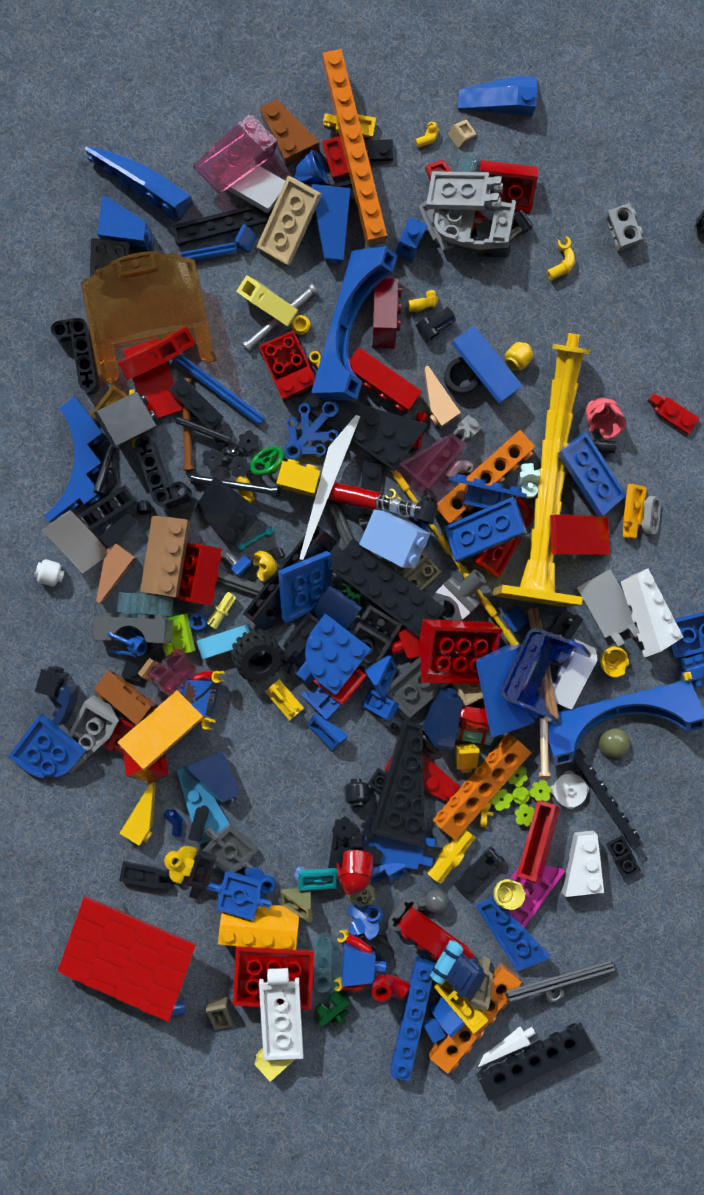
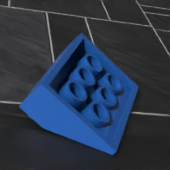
(492, 673)

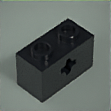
(51, 681)

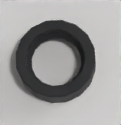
(449, 383)

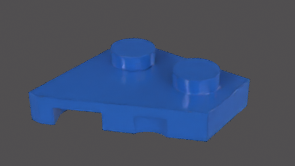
(322, 702)

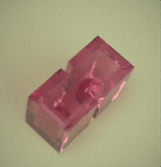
(179, 669)

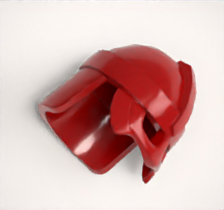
(355, 871)

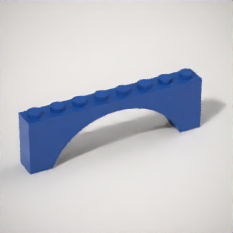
(364, 272)
(671, 702)

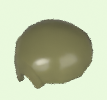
(614, 743)

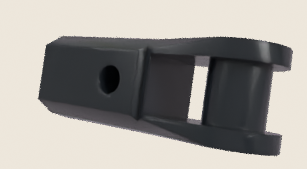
(198, 823)

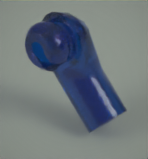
(176, 820)

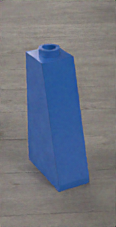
(332, 221)

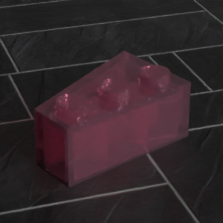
(433, 461)

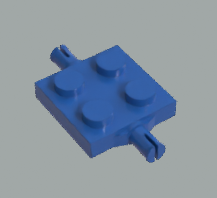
(239, 895)

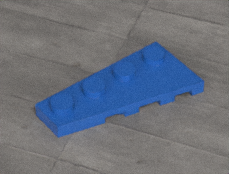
(512, 936)

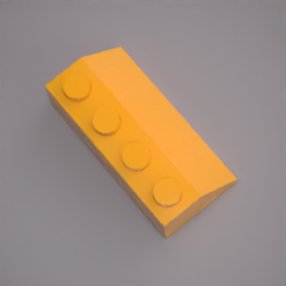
(269, 929)

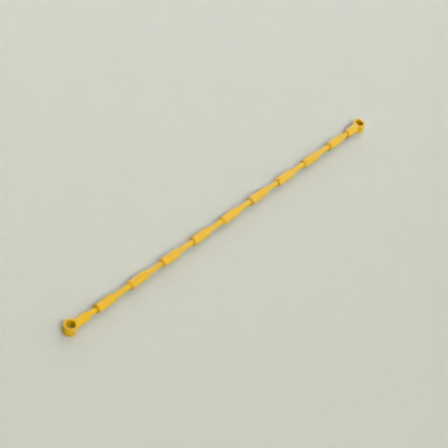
(445, 544)

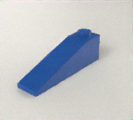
(506, 95)

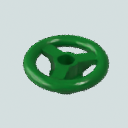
(269, 462)

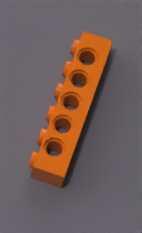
(519, 443)
(481, 786)
(450, 1060)

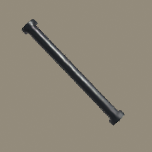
(275, 491)

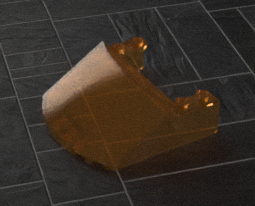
(141, 301)

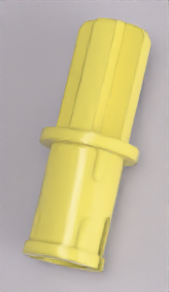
(221, 610)

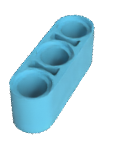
(220, 642)

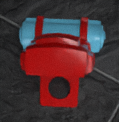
(474, 725)

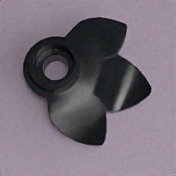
(428, 495)

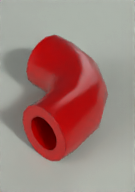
(387, 986)

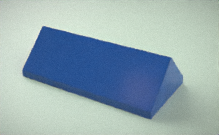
(486, 364)

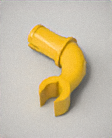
(567, 264)

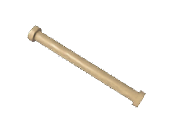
(544, 774)

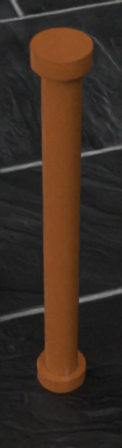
(187, 439)

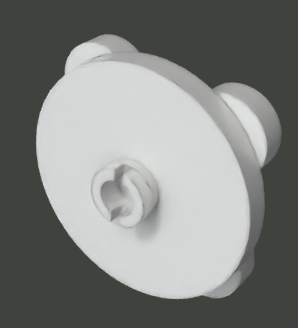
(570, 789)

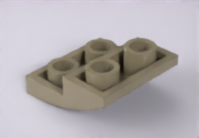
(424, 573)

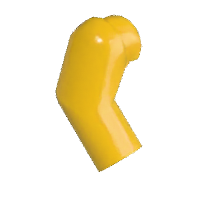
(430, 135)

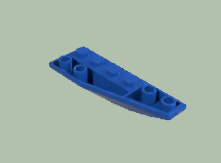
(144, 181)

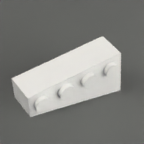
(650, 613)

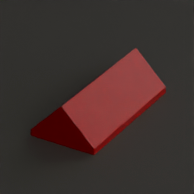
(497, 558)

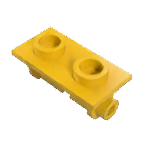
(284, 699)

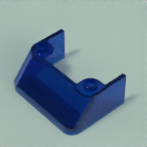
(531, 666)

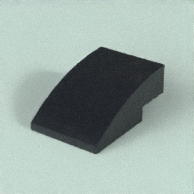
(377, 632)

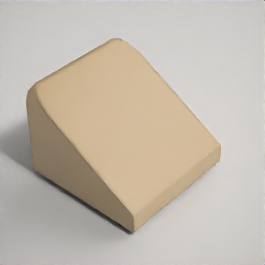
(462, 133)

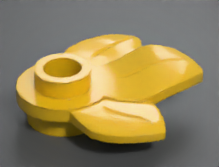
(183, 865)

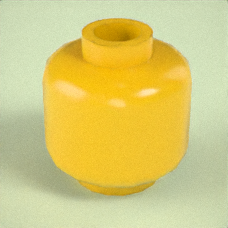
(518, 356)

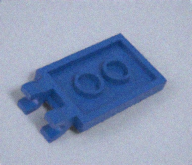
(401, 852)

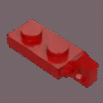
(673, 413)

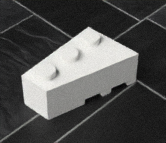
(584, 866)

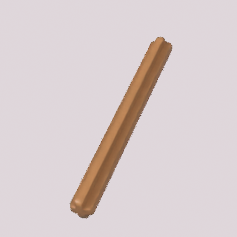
(547, 684)

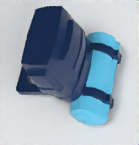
(459, 970)

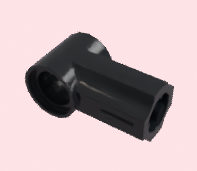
(431, 326)

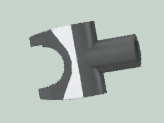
(461, 593)

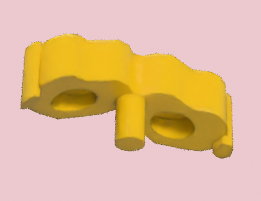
(483, 815)

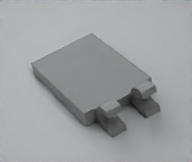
(259, 188)
(463, 191)
(608, 607)

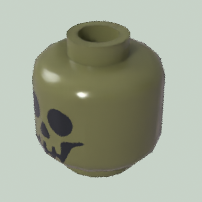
(363, 898)

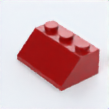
(517, 180)
(200, 573)

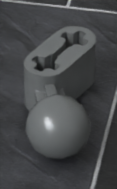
(435, 902)

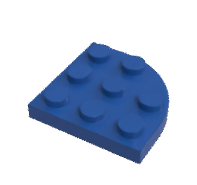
(304, 585)
(333, 654)
(46, 750)

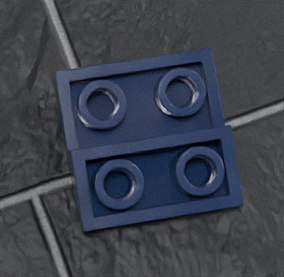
(337, 607)
(67, 698)

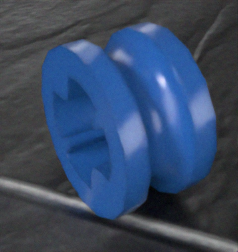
(192, 622)

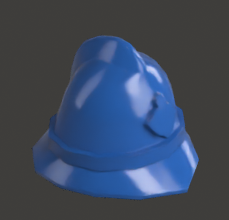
(311, 169)

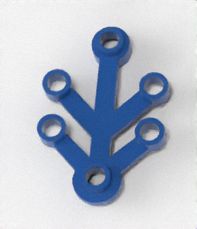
(309, 432)

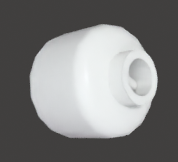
(49, 573)

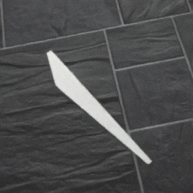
(332, 464)

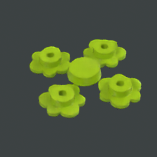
(521, 796)

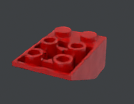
(288, 366)

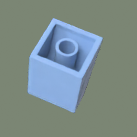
(394, 538)

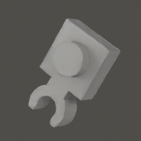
(467, 428)

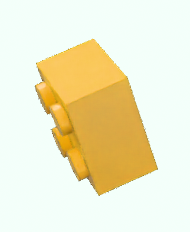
(299, 478)

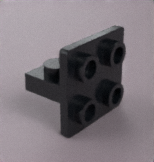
(105, 251)

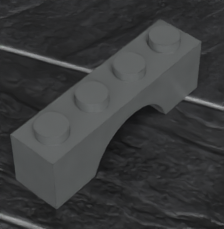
(154, 630)

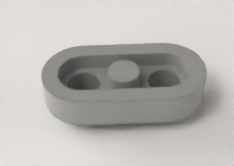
(652, 513)

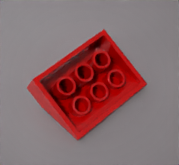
(452, 648)
(253, 965)

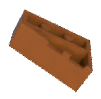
(292, 137)
(124, 697)

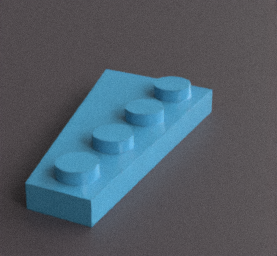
(196, 796)

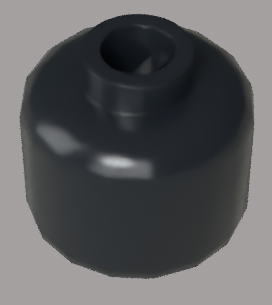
(357, 793)

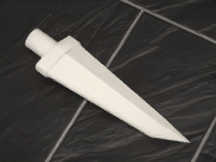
(513, 1042)

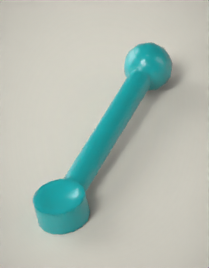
(269, 531)

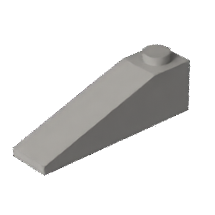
(93, 726)

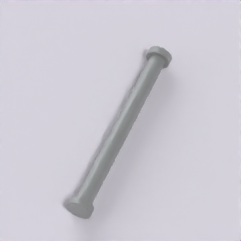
(274, 323)

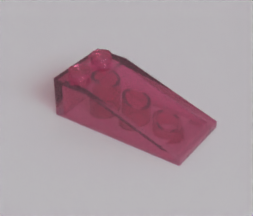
(236, 154)

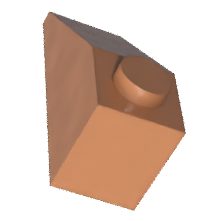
(114, 568)

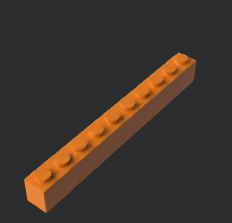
(354, 147)

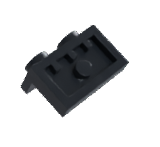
(566, 624)

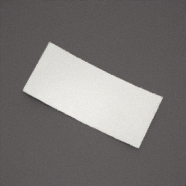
(75, 541)

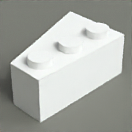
(573, 676)

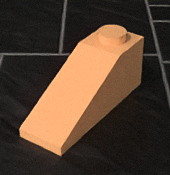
(440, 404)

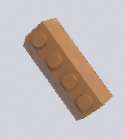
(165, 556)

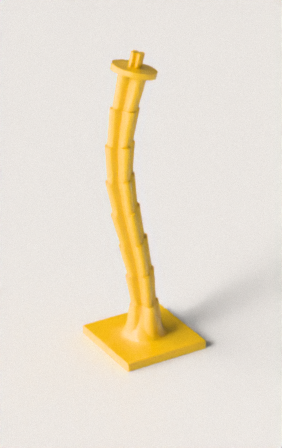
(539, 573)

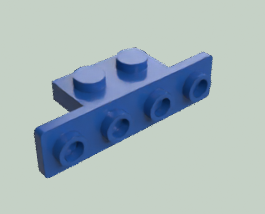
(484, 495)

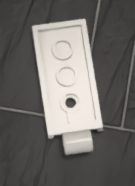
(283, 1021)

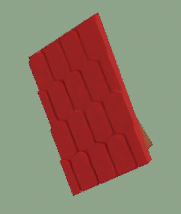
(126, 958)

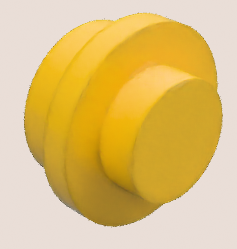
(300, 325)

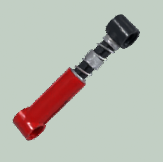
(423, 511)

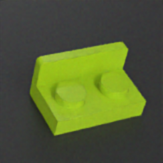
(181, 635)

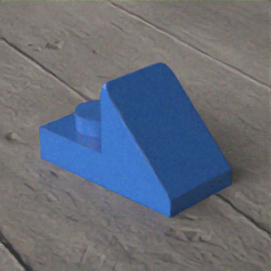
(383, 707)

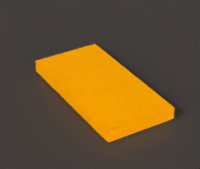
(160, 730)

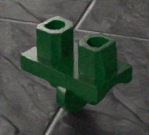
(326, 1014)

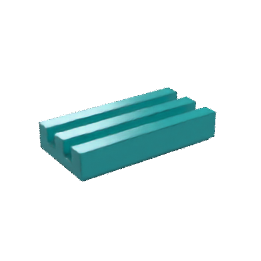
(317, 876)

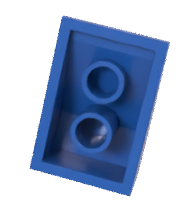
(693, 635)

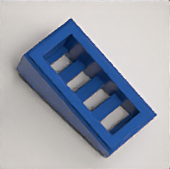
(327, 732)

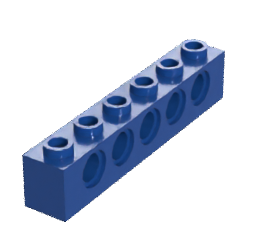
(412, 1019)

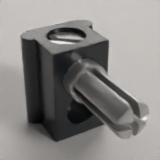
(523, 224)

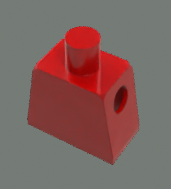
(408, 643)

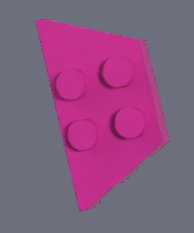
(535, 893)

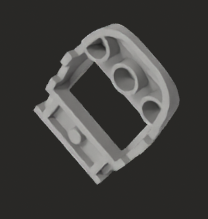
(456, 226)

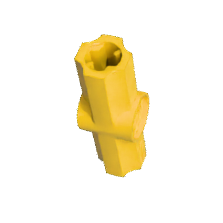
(451, 856)

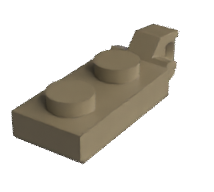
(482, 997)

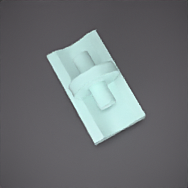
(528, 480)

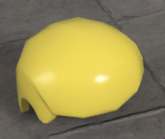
(509, 894)

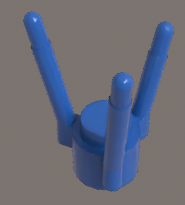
(136, 646)

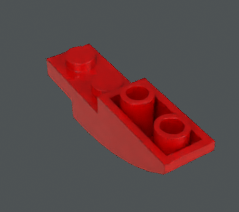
(156, 353)

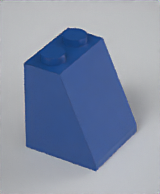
(122, 225)

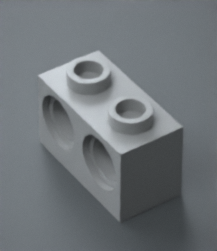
(618, 228)

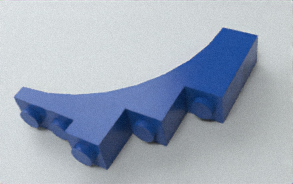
(86, 462)

